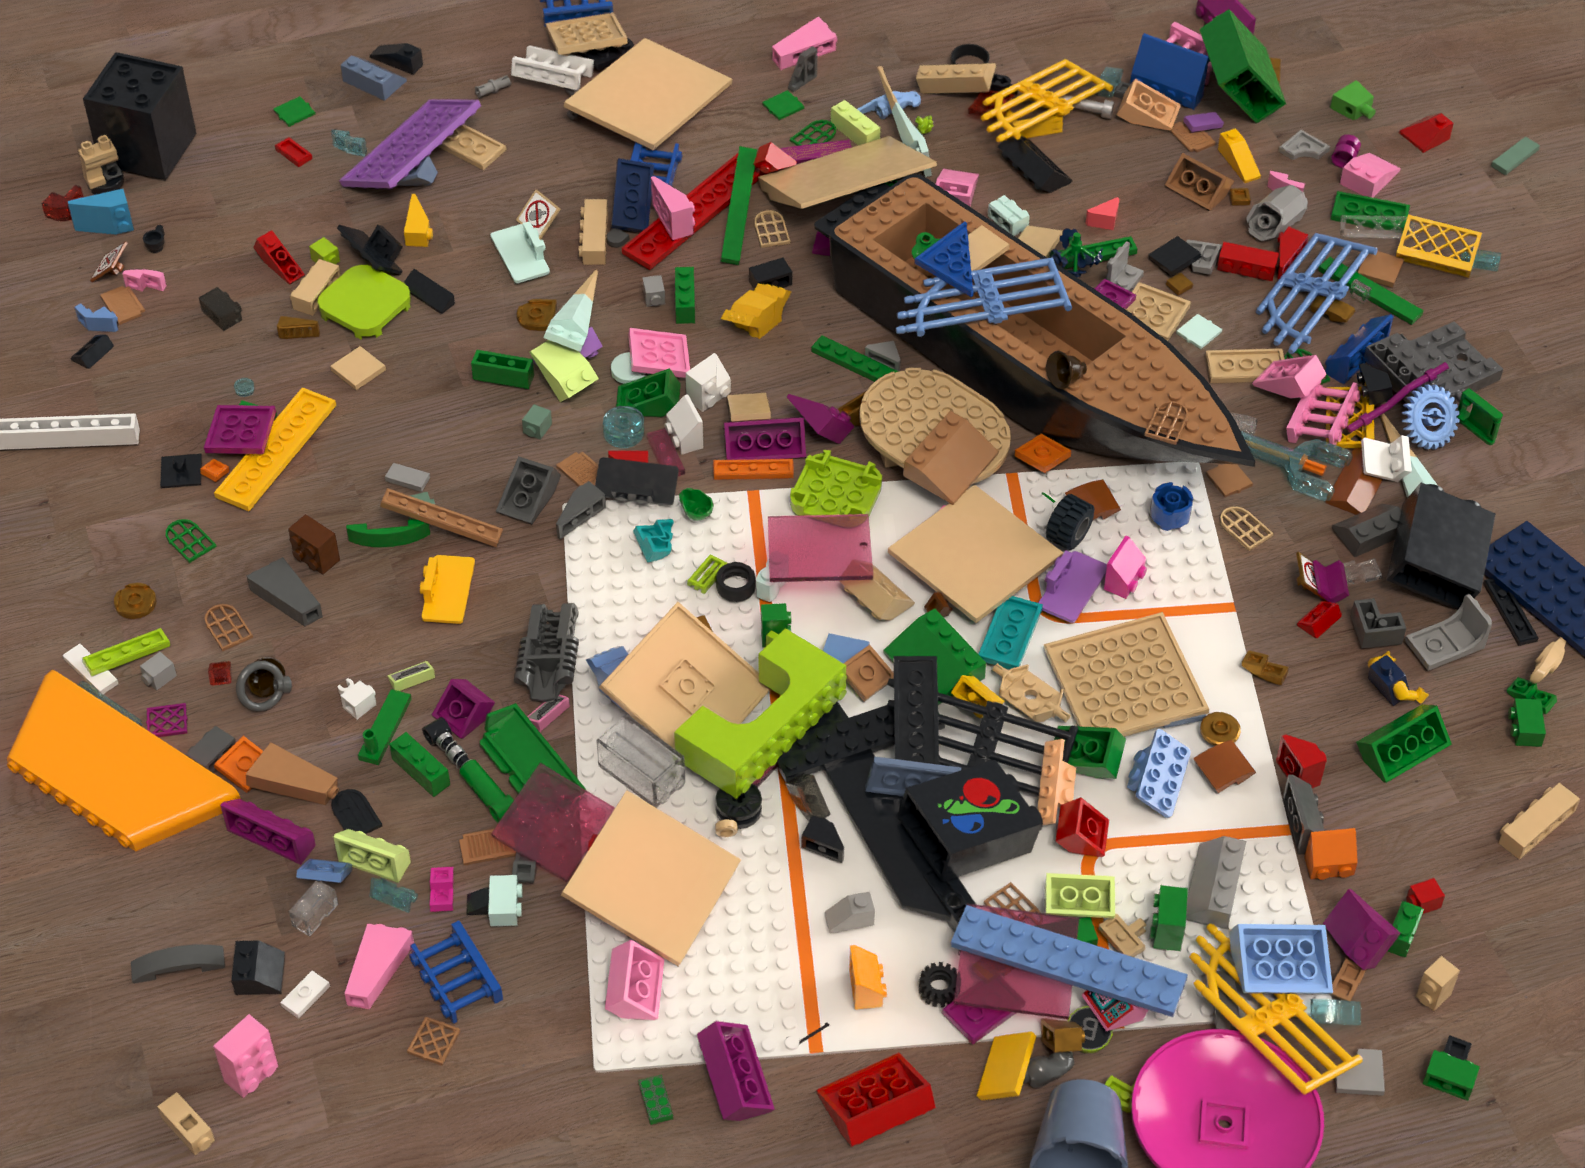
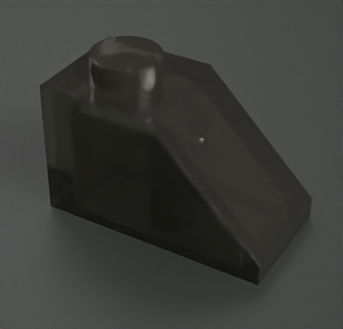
(807, 796)

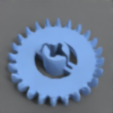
(1417, 420)

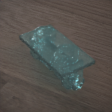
(1483, 259)
(390, 894)

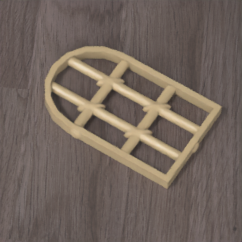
(767, 234)
(1247, 534)

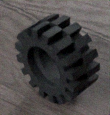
(938, 973)

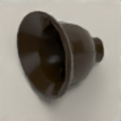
(1064, 369)
(261, 681)

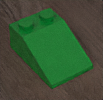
(651, 394)
(1096, 751)

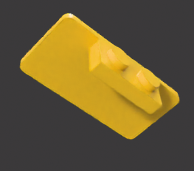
(446, 588)

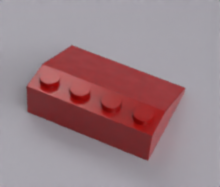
(877, 1098)

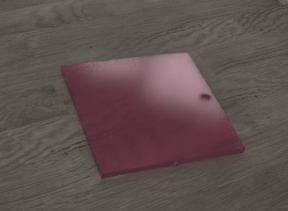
(819, 548)
(1011, 989)

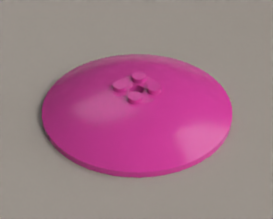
(1217, 1078)

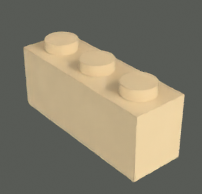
(320, 277)

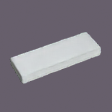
(102, 682)

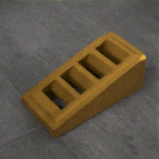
(297, 328)

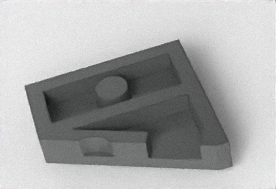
(804, 70)

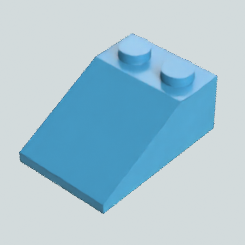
(102, 213)

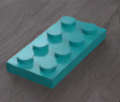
(1010, 632)

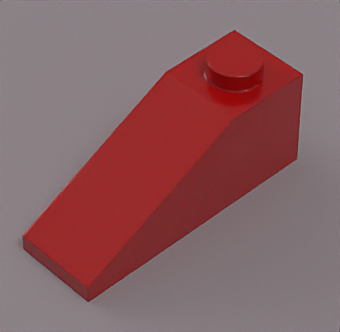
(1290, 245)

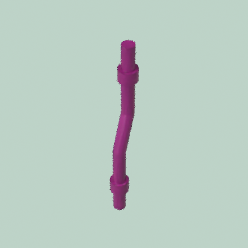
(1366, 419)

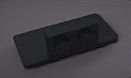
(379, 248)
(637, 481)

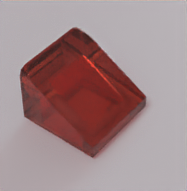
(220, 673)

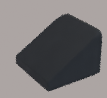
(478, 902)

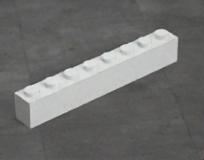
(69, 431)

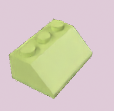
(372, 854)
(1079, 895)

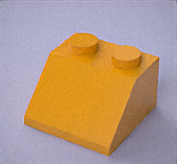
(866, 978)

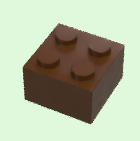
(314, 544)

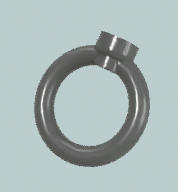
(281, 685)

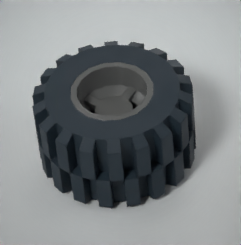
(1070, 522)

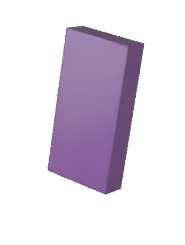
(1203, 121)

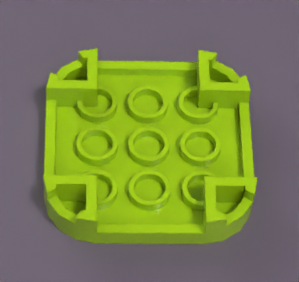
(364, 300)
(835, 487)

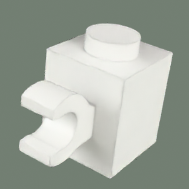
(357, 698)

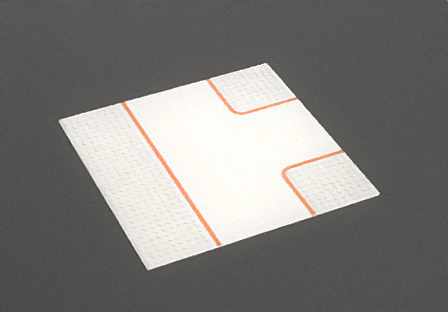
(767, 940)

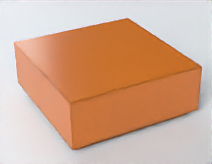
(214, 470)

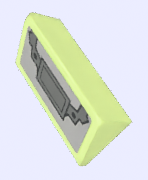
(411, 676)

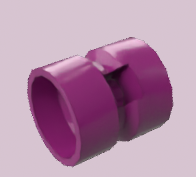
(1345, 150)

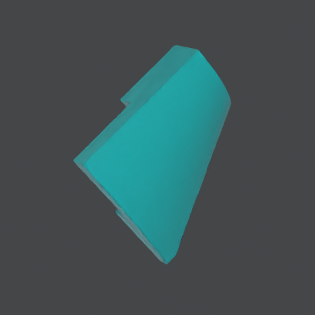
(655, 539)

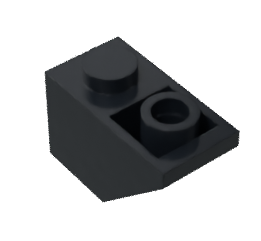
(1375, 384)

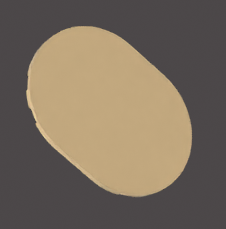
(909, 404)

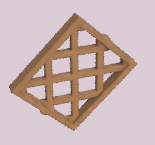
(419, 1035)

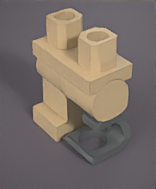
(98, 161)

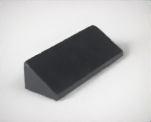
(429, 291)

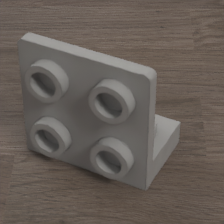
(1122, 273)

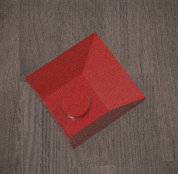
(1428, 132)

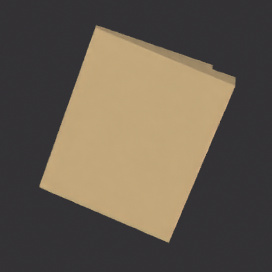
(843, 172)

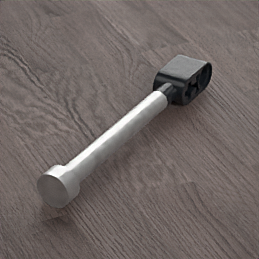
(1001, 82)

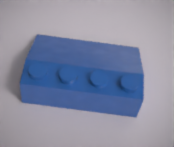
(1171, 70)

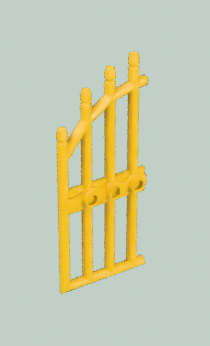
(1043, 98)
(1267, 1017)

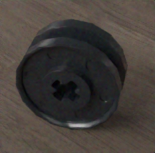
(744, 809)

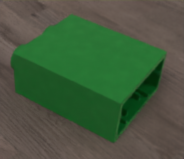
(1242, 66)

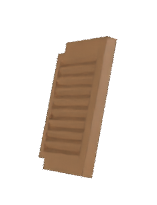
(1192, 141)
(123, 304)
(579, 468)
(481, 847)

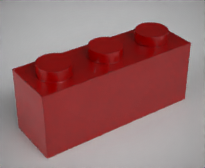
(1247, 261)

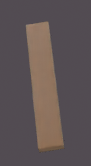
(441, 517)

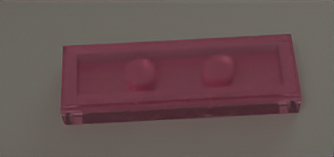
(664, 449)

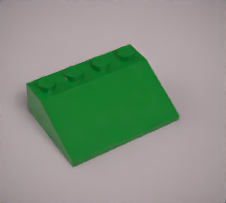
(936, 637)

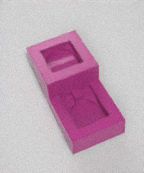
(441, 889)

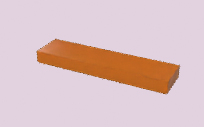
(753, 469)

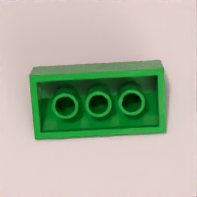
(1404, 742)

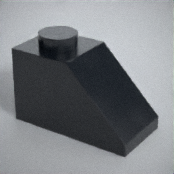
(822, 838)

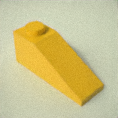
(1237, 154)
(417, 227)

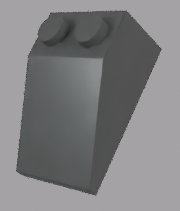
(528, 490)

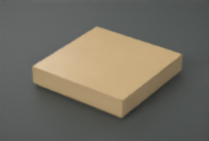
(358, 368)

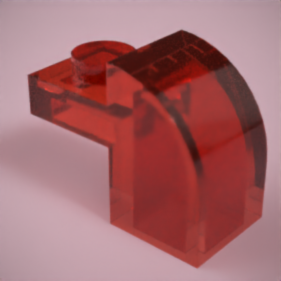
(57, 207)

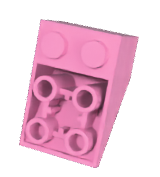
(958, 184)

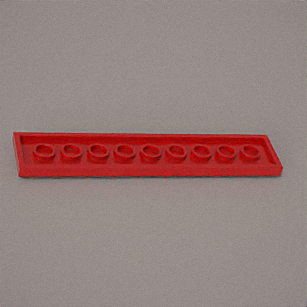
(708, 200)

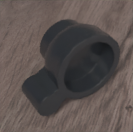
(154, 239)

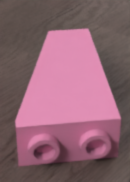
(812, 34)
(376, 962)

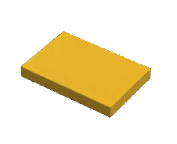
(1006, 1066)

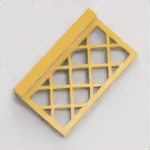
(1433, 260)
(1367, 432)

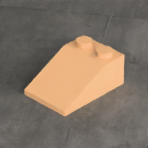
(1147, 107)

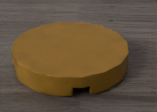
(135, 601)

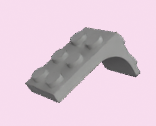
(1452, 638)

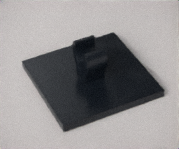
(181, 470)

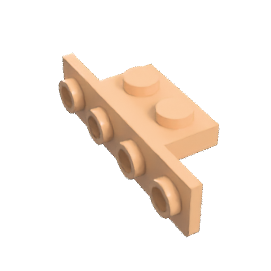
(1056, 781)

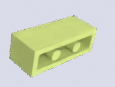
(854, 123)

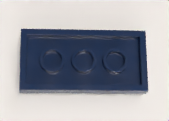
(632, 195)

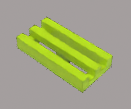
(701, 584)

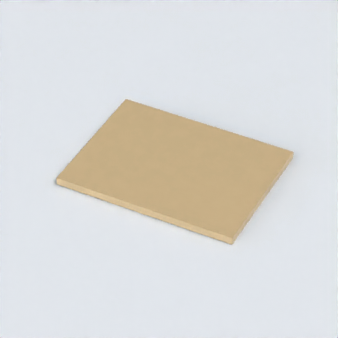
(648, 93)

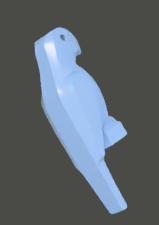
(882, 106)

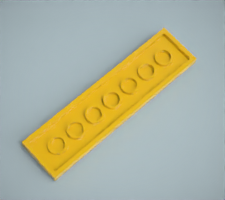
(287, 436)

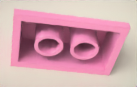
(634, 982)

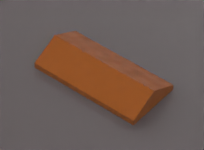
(1354, 488)

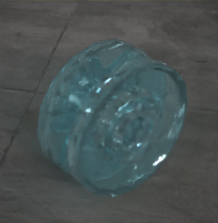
(623, 426)

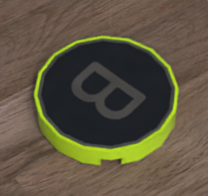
(1095, 1035)

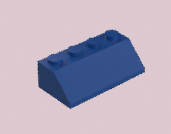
(1346, 360)

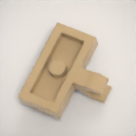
(1124, 937)

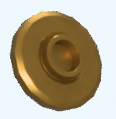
(1219, 728)

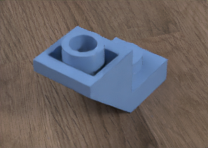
(97, 321)

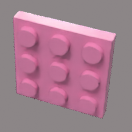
(658, 351)

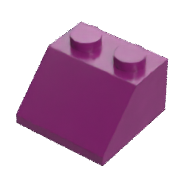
(463, 707)

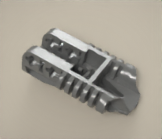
(548, 658)

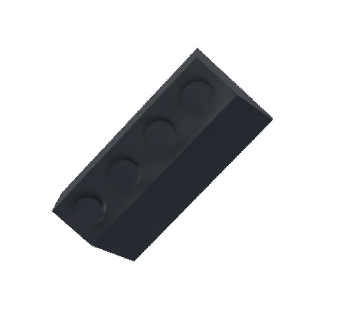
(1034, 164)

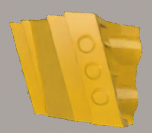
(758, 309)

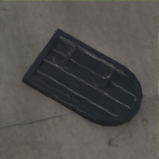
(354, 811)

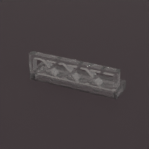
(1374, 234)

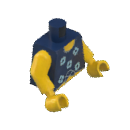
(1392, 681)

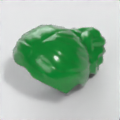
(696, 504)

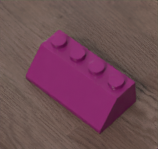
(1211, 8)
(765, 439)
(268, 830)
(735, 1071)

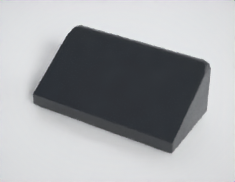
(93, 351)

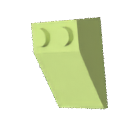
(563, 369)

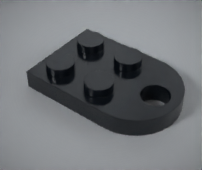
(607, 56)

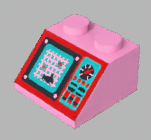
(1113, 1012)

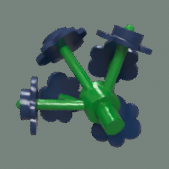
(1072, 243)

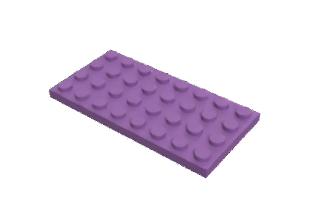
(410, 143)

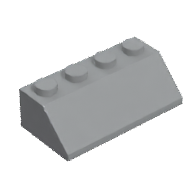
(1215, 881)

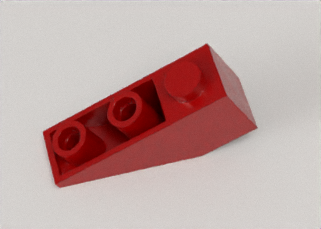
(277, 257)

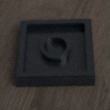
(1174, 256)

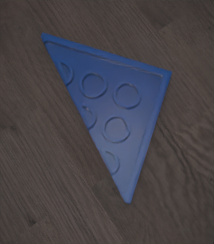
(950, 259)

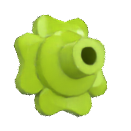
(924, 125)

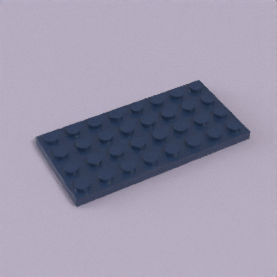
(1541, 580)

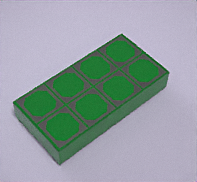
(655, 1099)

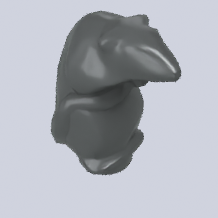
(1045, 1070)

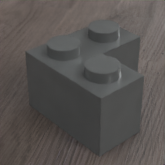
(1376, 628)

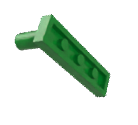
(380, 735)

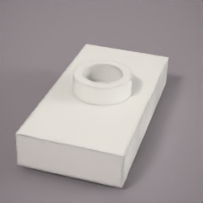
(305, 994)

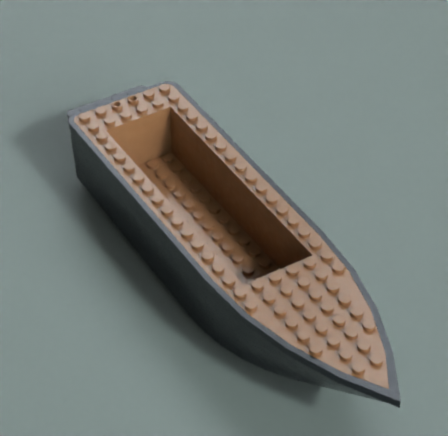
(1005, 362)

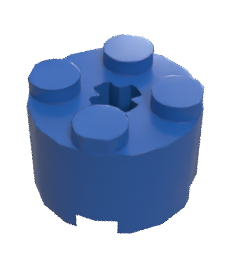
(1171, 506)

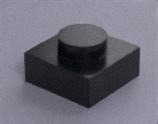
(1457, 1047)

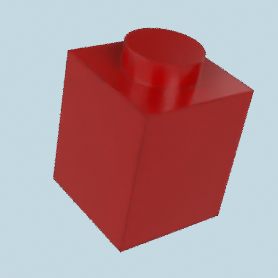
(1426, 895)

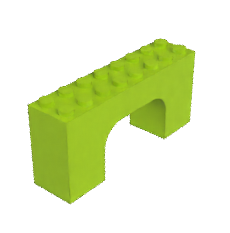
(741, 753)

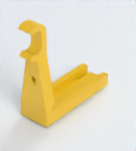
(1048, 126)

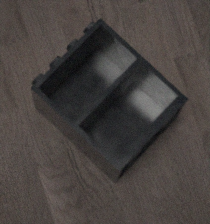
(143, 113)

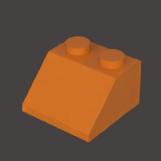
(1331, 854)

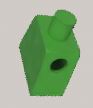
(1353, 101)

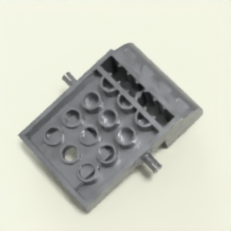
(1409, 359)

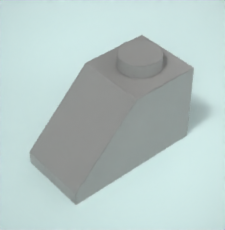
(851, 913)

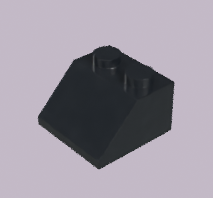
(257, 968)

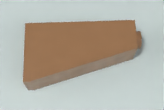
(291, 776)

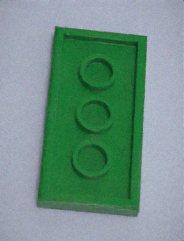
(1360, 205)

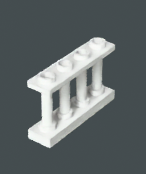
(552, 68)

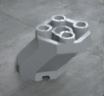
(1277, 212)

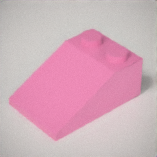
(1367, 174)
(672, 209)
(1292, 376)

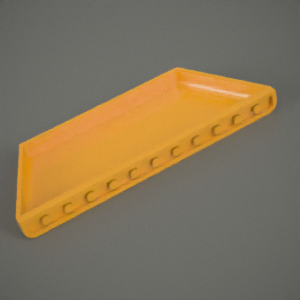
(112, 767)

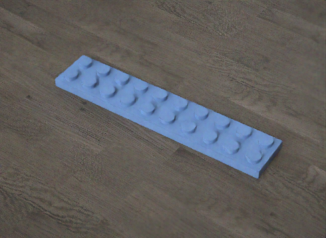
(1069, 960)

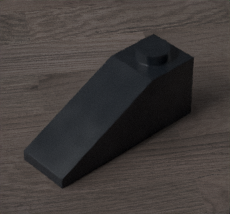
(400, 56)

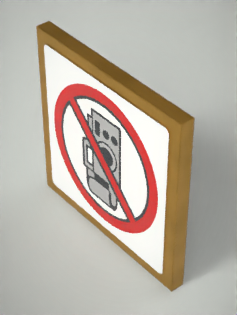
(1307, 574)

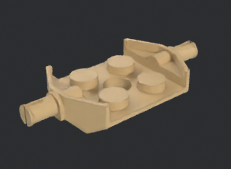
(1019, 683)

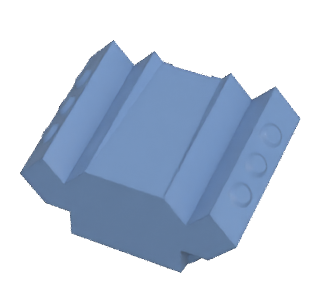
(605, 663)

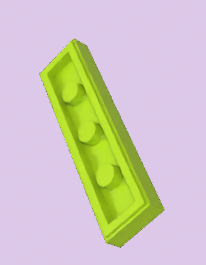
(126, 652)

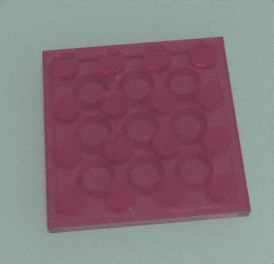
(552, 822)

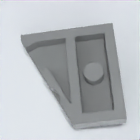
(1210, 253)

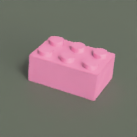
(246, 1056)

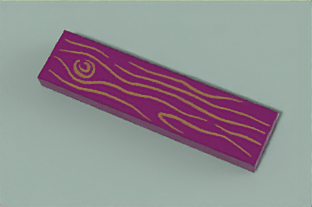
(813, 151)

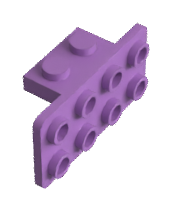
(1071, 585)

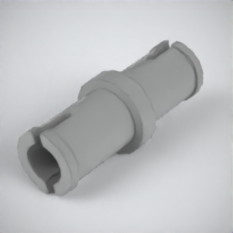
(492, 86)

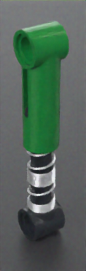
(470, 770)

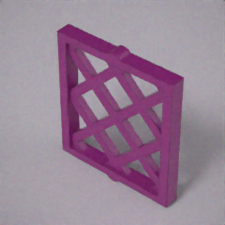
(163, 709)

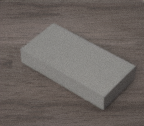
(407, 477)

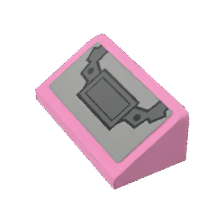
(548, 712)

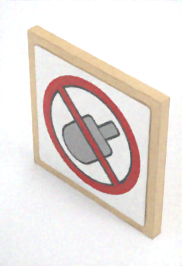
(539, 212)

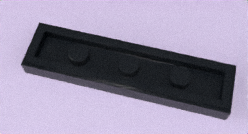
(1511, 613)

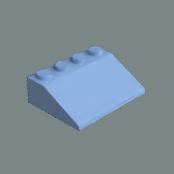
(1281, 958)

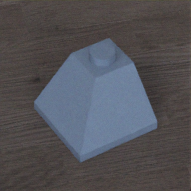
(421, 175)

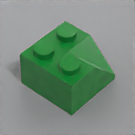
(1170, 920)

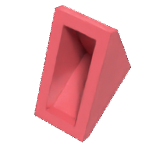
(1103, 215)

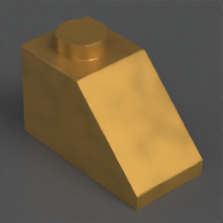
(1062, 1035)

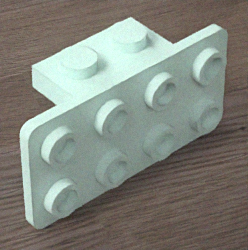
(521, 251)

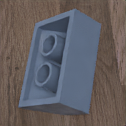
(370, 77)

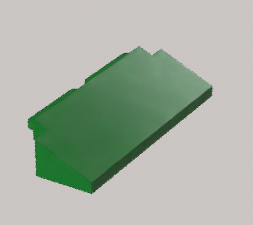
(519, 747)

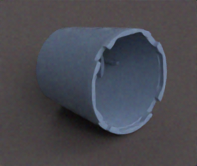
(1081, 1128)

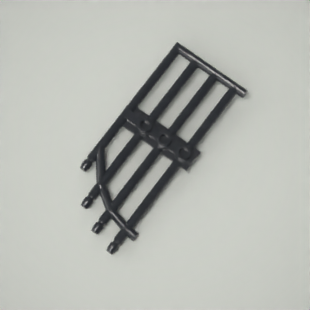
(990, 733)

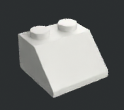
(685, 426)

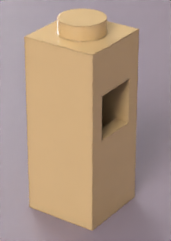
(186, 1123)

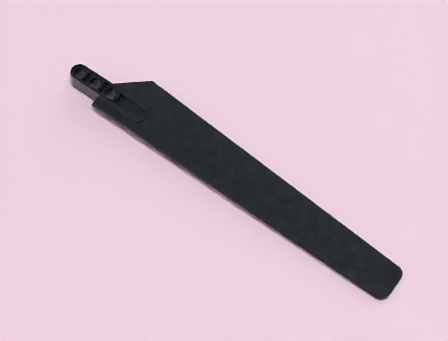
(890, 843)

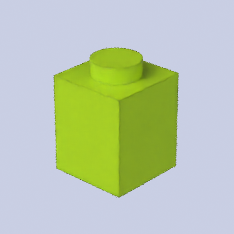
(325, 251)

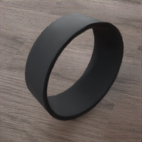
(970, 50)

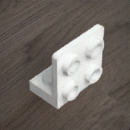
(1385, 459)

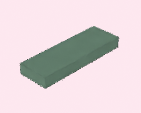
(1515, 155)

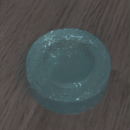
(244, 387)

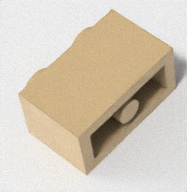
(1437, 983)

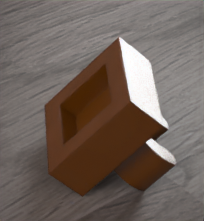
(939, 603)

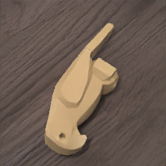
(1548, 660)

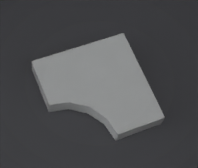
(1304, 145)
(1364, 1078)

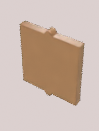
(1229, 479)

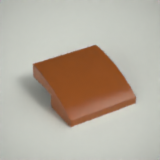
(1099, 496)
(1224, 765)

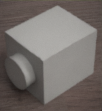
(653, 290)
(157, 671)

